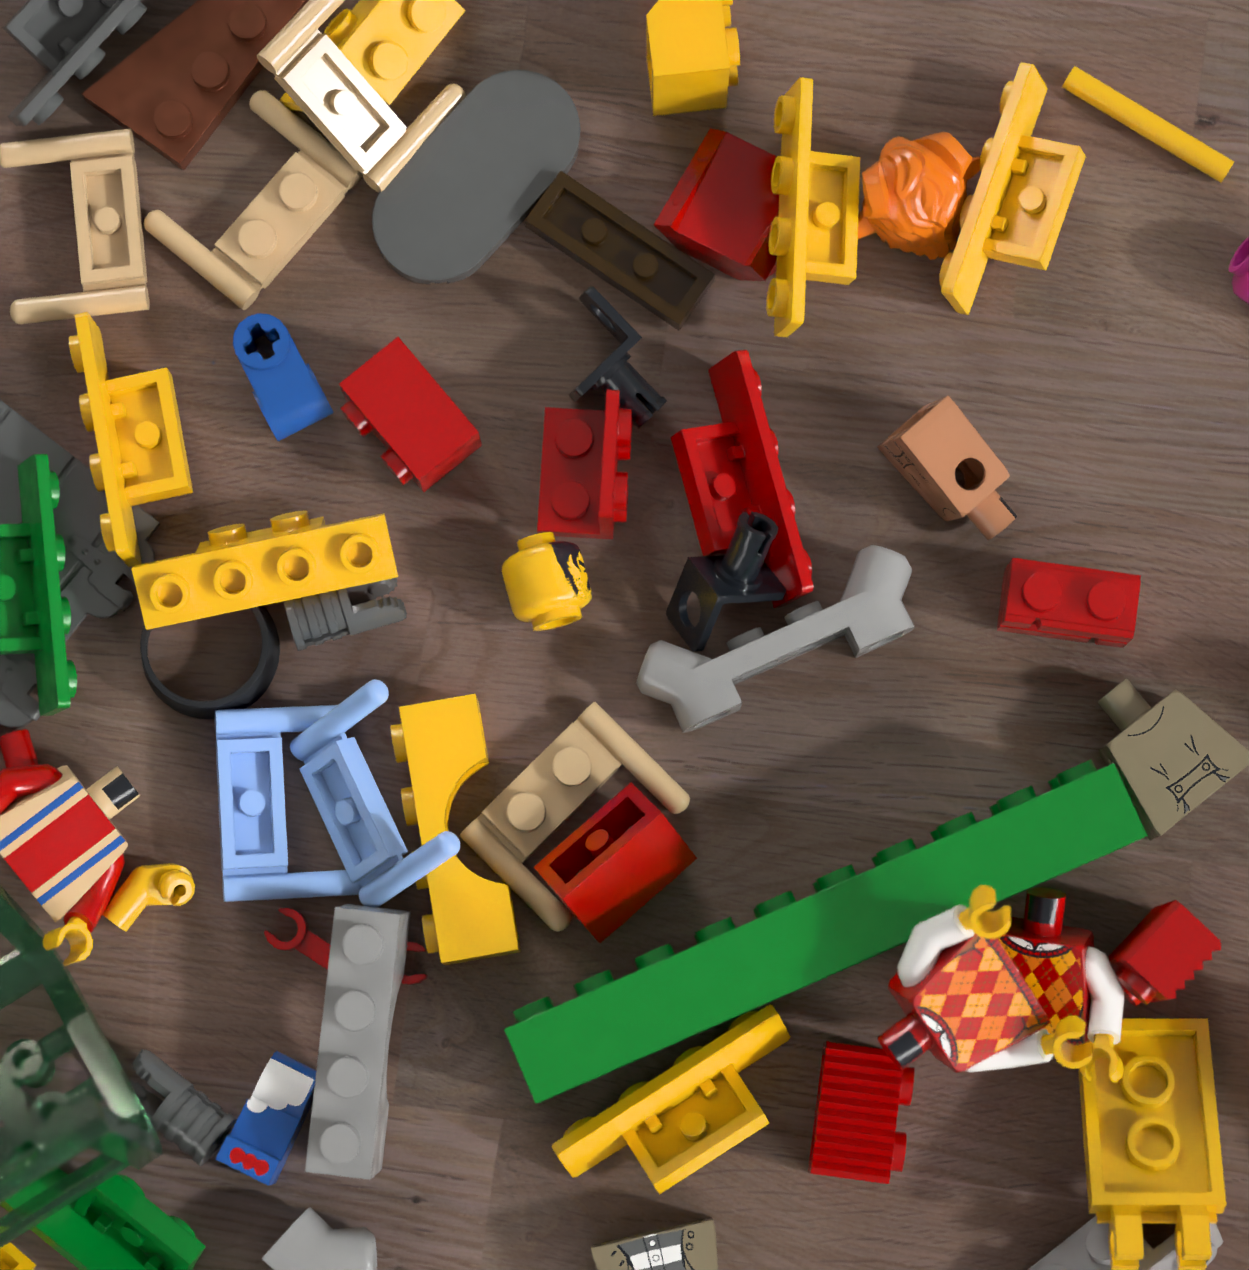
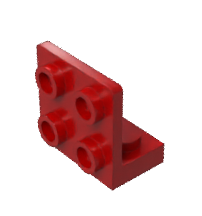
(579, 473)

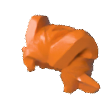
(917, 194)

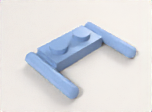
(254, 807)
(355, 808)

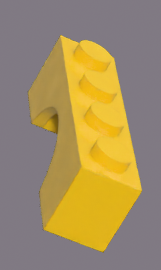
(444, 749)

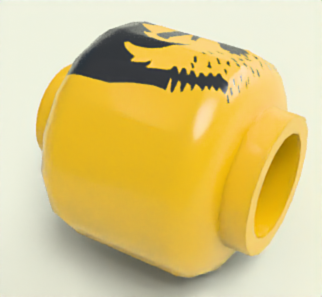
(546, 582)

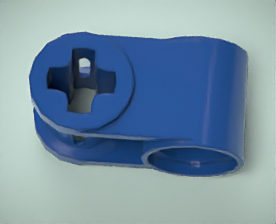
(283, 382)

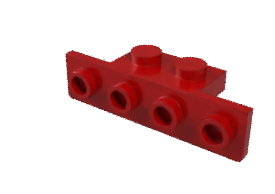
(737, 471)

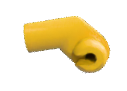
(149, 886)

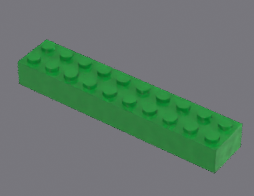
(822, 934)

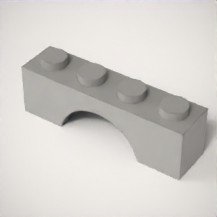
(354, 1041)

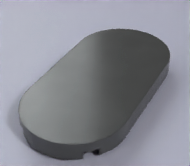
(476, 177)

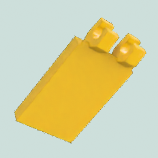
(1155, 1140)

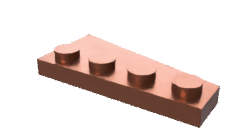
(190, 73)

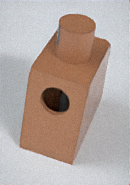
(927, 455)

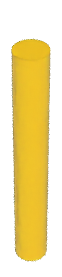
(1147, 124)

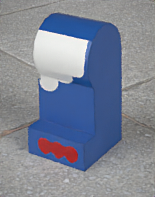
(270, 1120)

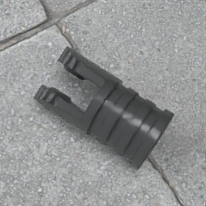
(332, 613)
(185, 1114)

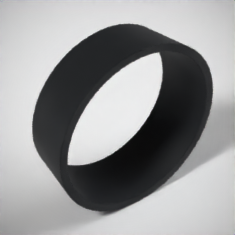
(243, 697)

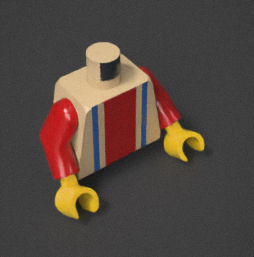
(65, 845)

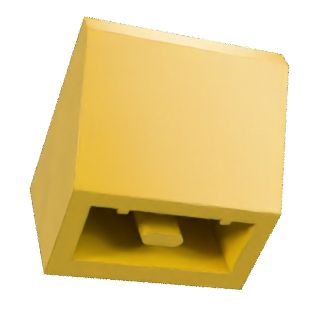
(691, 55)

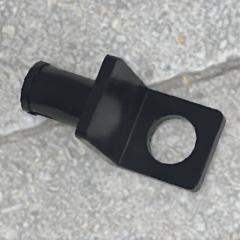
(615, 370)
(726, 579)

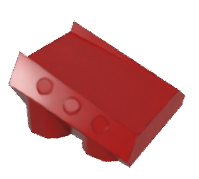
(725, 208)

